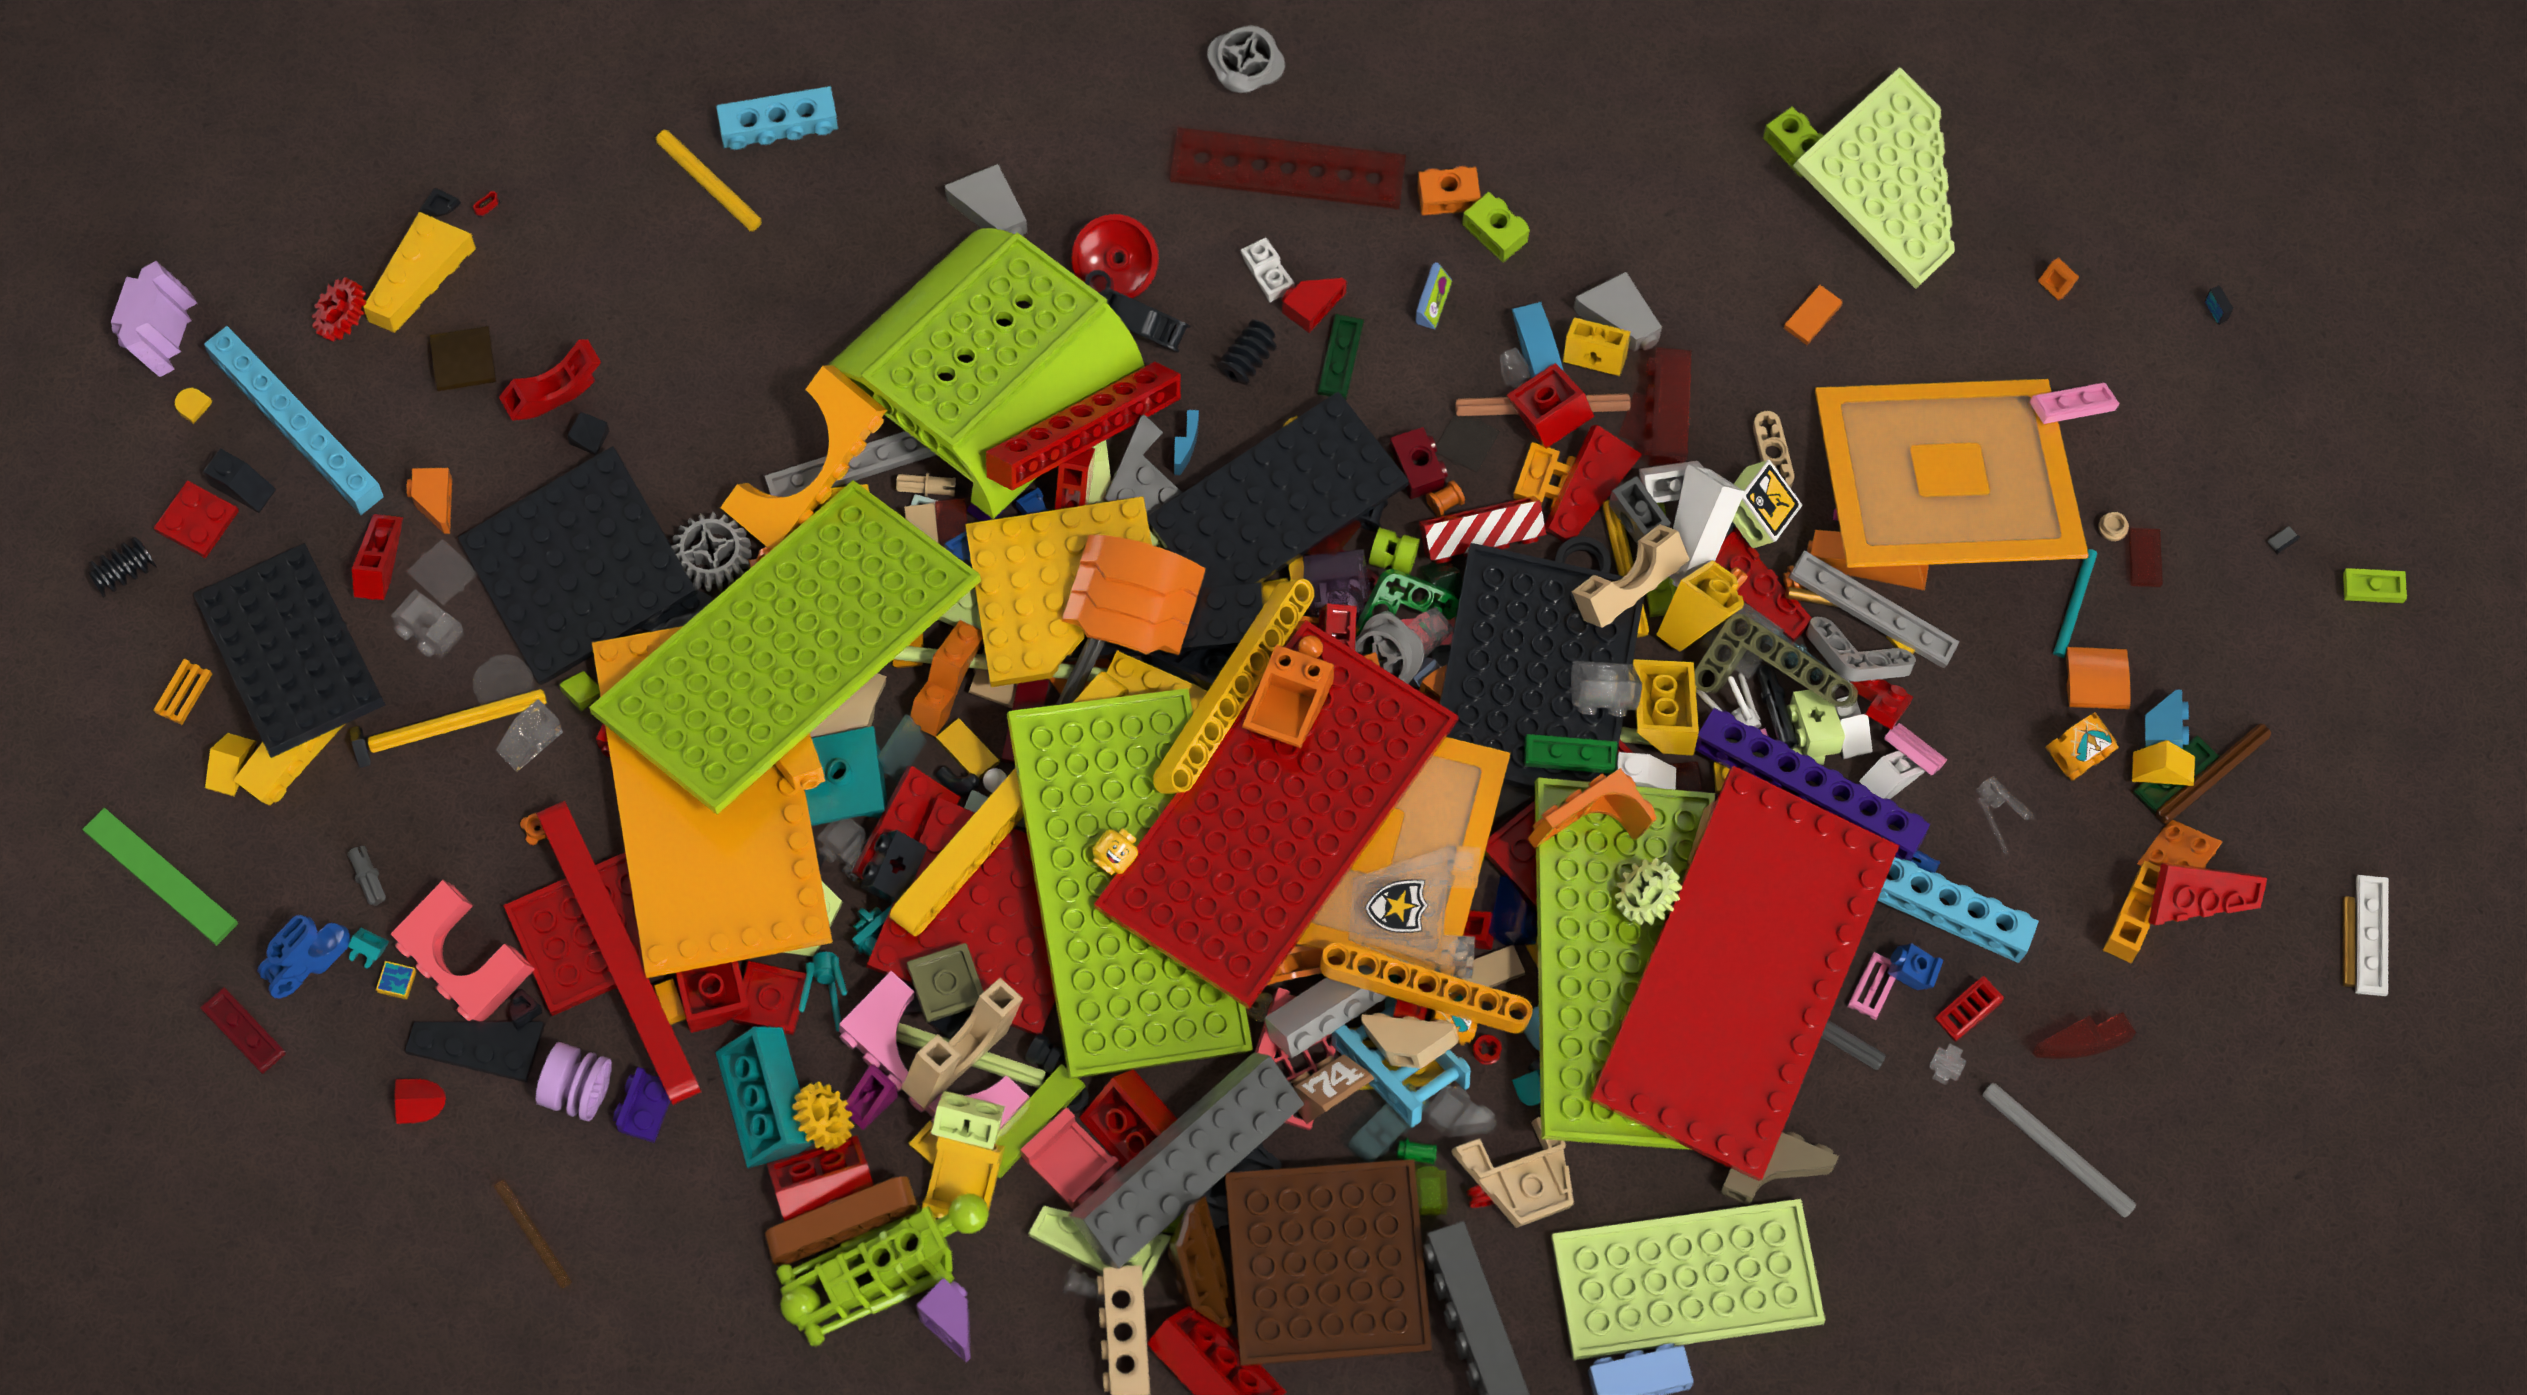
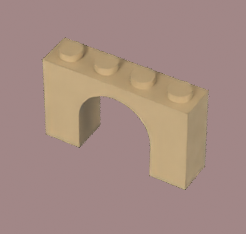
(943, 1063)

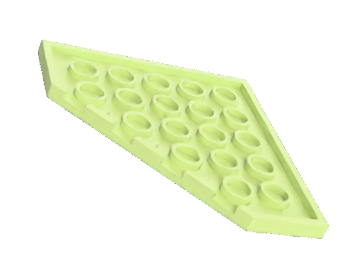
(1889, 176)

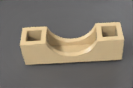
(1658, 557)

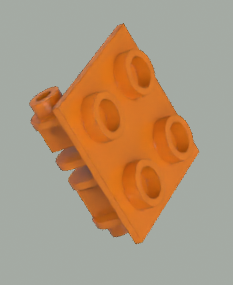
(2181, 846)

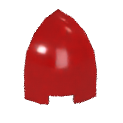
(417, 1100)

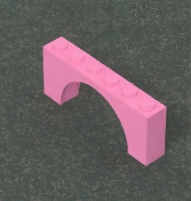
(873, 1031)

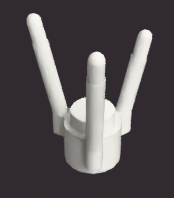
(1745, 713)

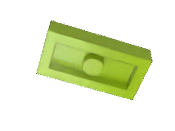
(2374, 585)

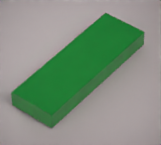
(1570, 753)

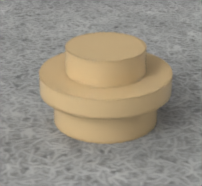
(2113, 526)

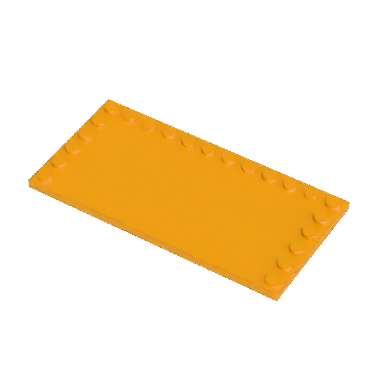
(703, 880)

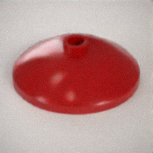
(1102, 240)

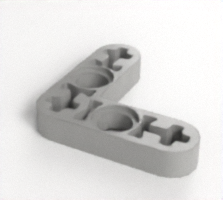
(1857, 665)

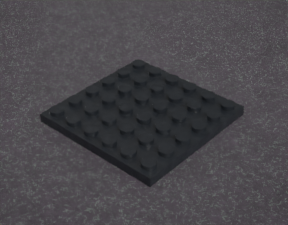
(577, 565)

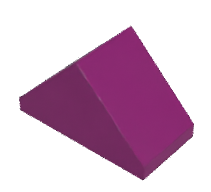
(871, 1097)

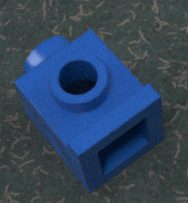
(1914, 967)

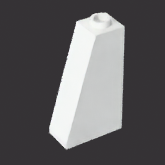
(1704, 516)

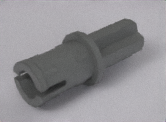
(366, 875)

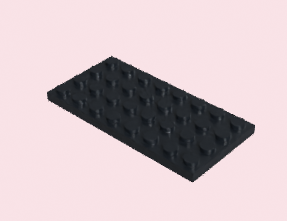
(1280, 497)
(288, 650)

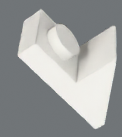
(1856, 731)

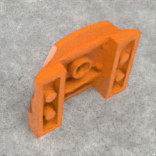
(1134, 594)

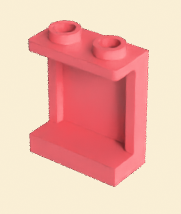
(1069, 1159)

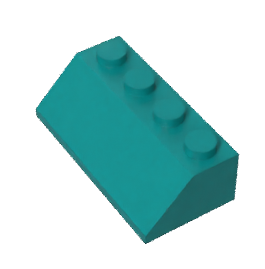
(761, 1095)

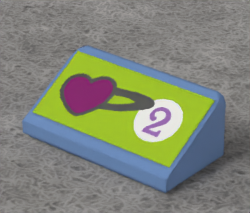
(1433, 297)

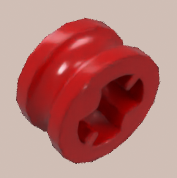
(1488, 1040)
(1479, 1197)

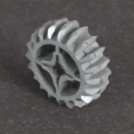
(738, 544)

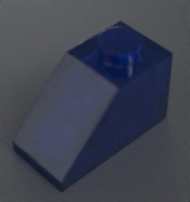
(1513, 916)

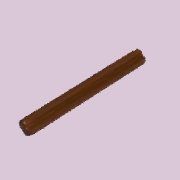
(2213, 773)

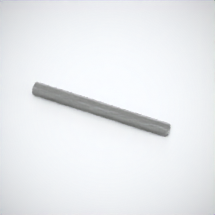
(2059, 1150)

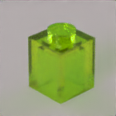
(1432, 1191)

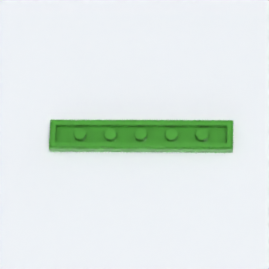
(160, 876)

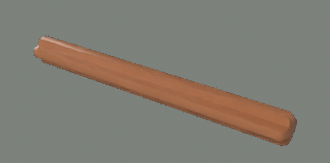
(1503, 406)

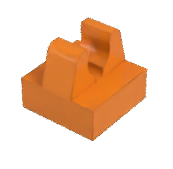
(2058, 278)

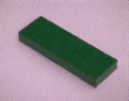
(1340, 355)
(2155, 794)

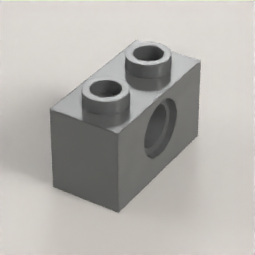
(1636, 509)

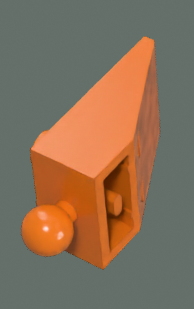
(1291, 693)

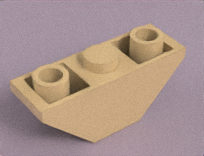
(1409, 1040)

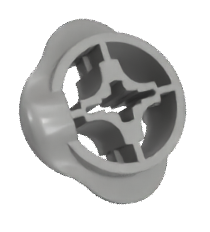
(1253, 36)
(1392, 643)

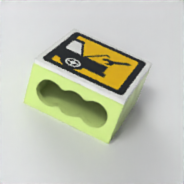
(1766, 504)

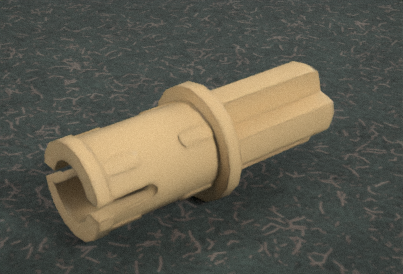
(925, 484)

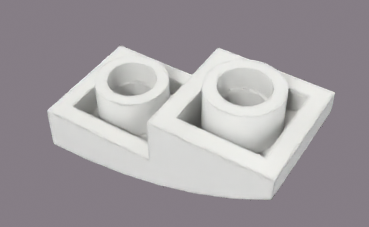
(1267, 269)

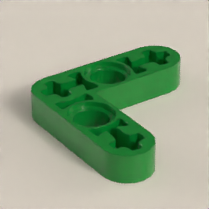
(1394, 596)

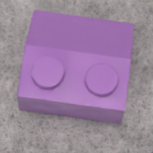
(947, 1316)

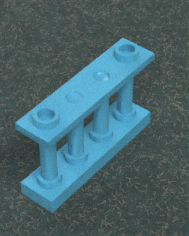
(1389, 1083)

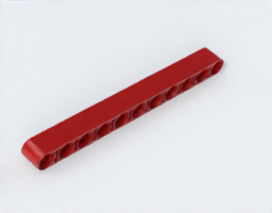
(618, 953)

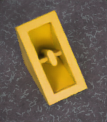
(226, 761)
(2163, 765)

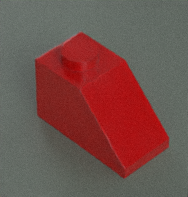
(1312, 301)

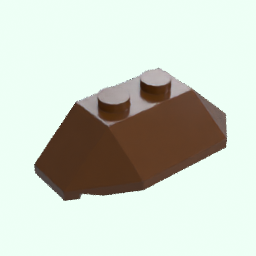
(1201, 1266)

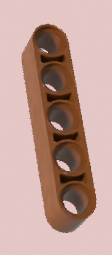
(841, 1220)

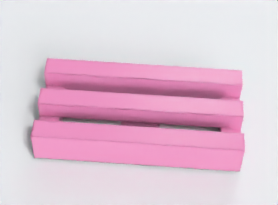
(1915, 749)
(1863, 1008)

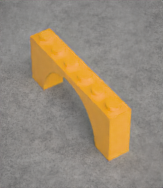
(850, 420)

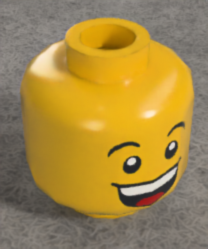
(1115, 851)

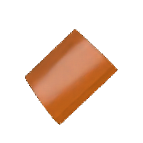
(2098, 678)

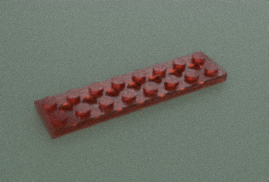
(1297, 184)

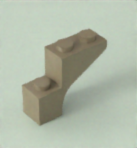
(1789, 1160)

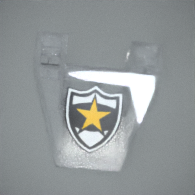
(1404, 910)

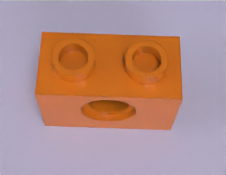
(1438, 201)

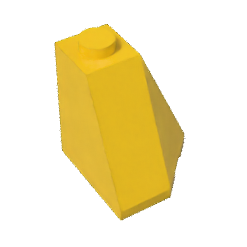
(1700, 605)

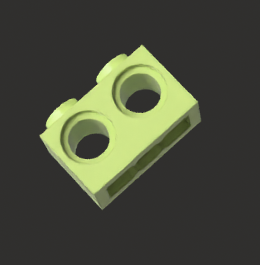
(967, 1120)

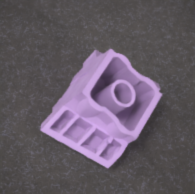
(152, 317)

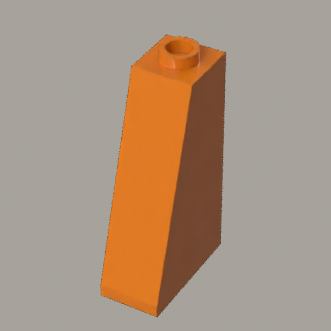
(1829, 548)

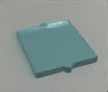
(902, 748)

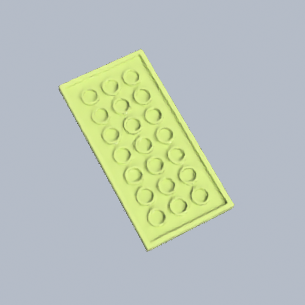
(1687, 1279)

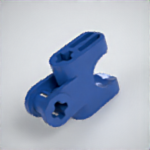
(301, 951)

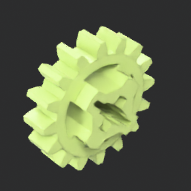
(1648, 891)

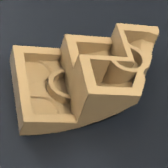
(855, 712)

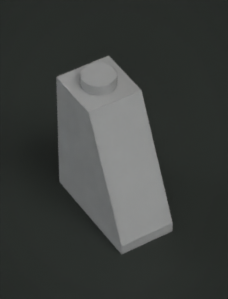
(987, 201)
(1621, 306)

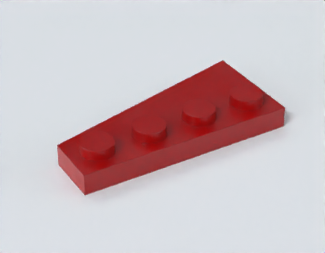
(1762, 586)

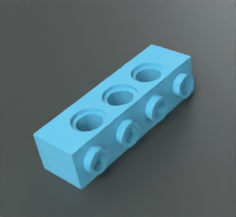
(785, 106)

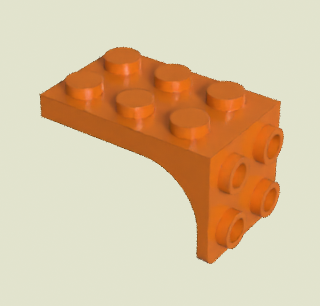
(1606, 795)

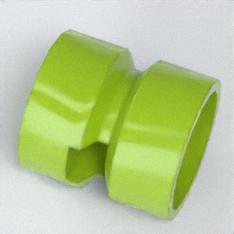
(1404, 553)

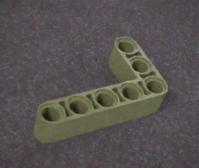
(1775, 657)

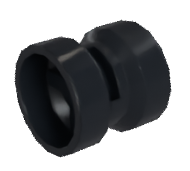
(1045, 1053)

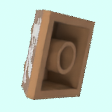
(1329, 1085)

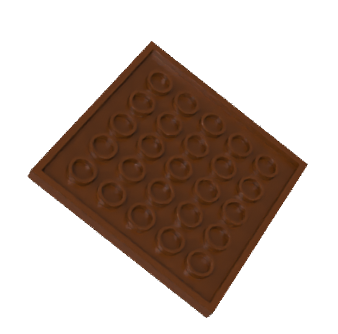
(1327, 1262)

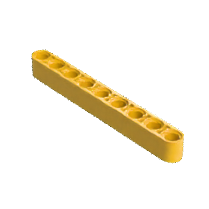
(1233, 687)

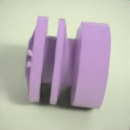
(577, 1083)

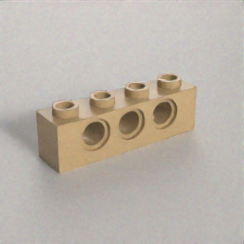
(1130, 1281)

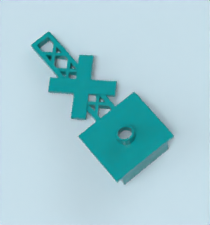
(862, 786)

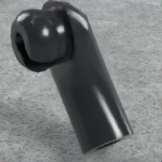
(958, 785)

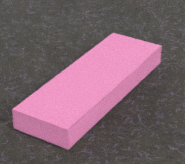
(2074, 403)

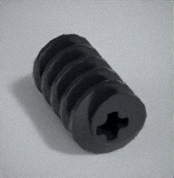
(1247, 352)
(120, 566)

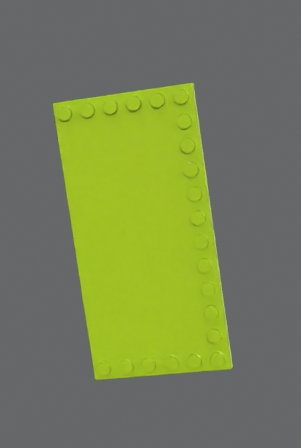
(784, 646)
(1594, 953)
(1114, 994)

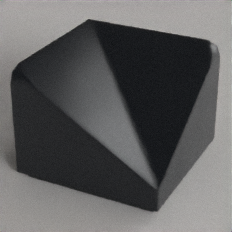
(588, 433)

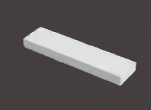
(2371, 935)

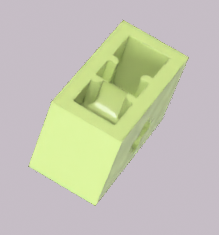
(1815, 724)

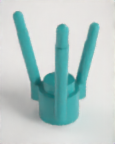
(825, 969)

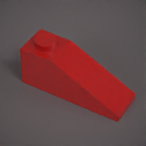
(1075, 480)
(376, 557)

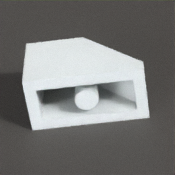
(1647, 770)
(1891, 775)

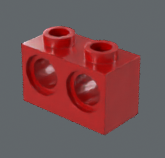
(1339, 622)

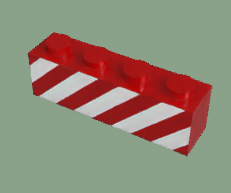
(1487, 526)

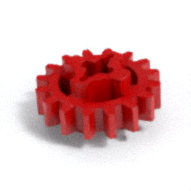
(339, 309)

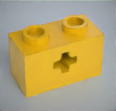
(1596, 346)

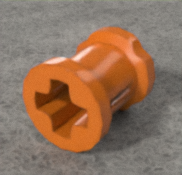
(1445, 498)

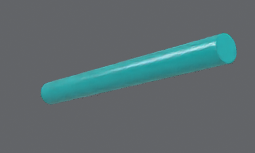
(2075, 604)

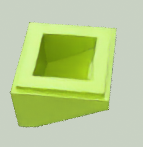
(580, 690)

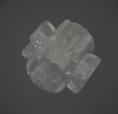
(1947, 1064)

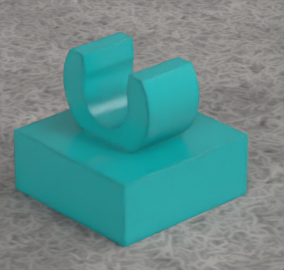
(367, 944)

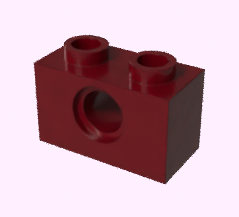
(1418, 446)

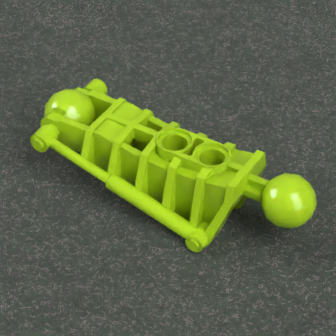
(802, 1304)

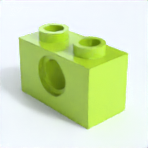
(1500, 241)

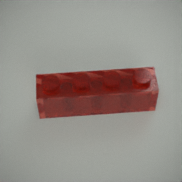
(1669, 407)

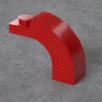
(566, 381)

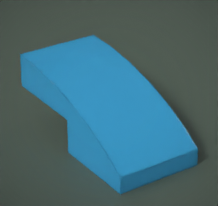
(1185, 445)

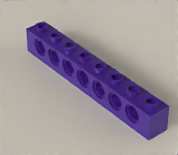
(1804, 768)

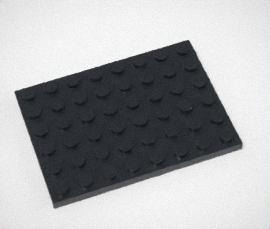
(1516, 657)

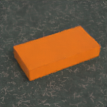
(1813, 314)

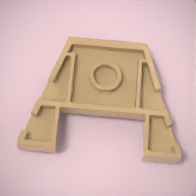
(1525, 1187)

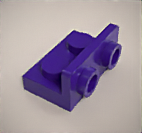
(643, 1106)

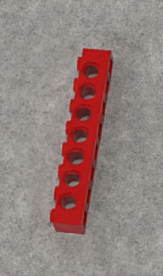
(1082, 425)

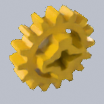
(822, 1116)

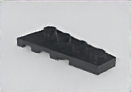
(479, 1046)

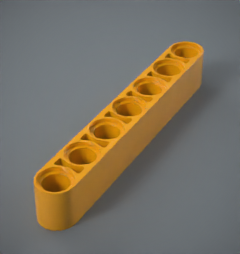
(1441, 984)

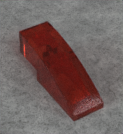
(2086, 1038)

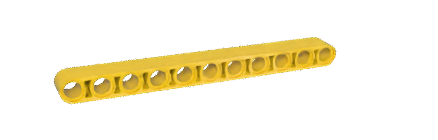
(977, 838)

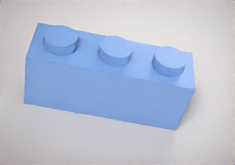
(1642, 1373)

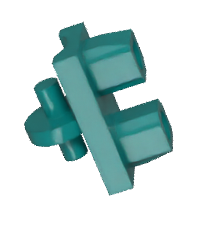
(869, 929)

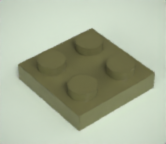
(945, 982)

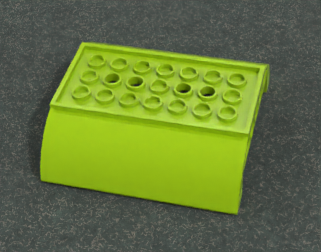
(1018, 374)

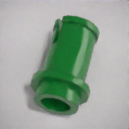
(1418, 1151)

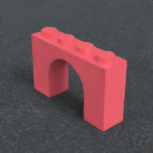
(423, 939)

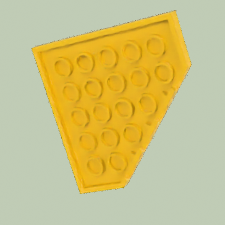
(1028, 577)

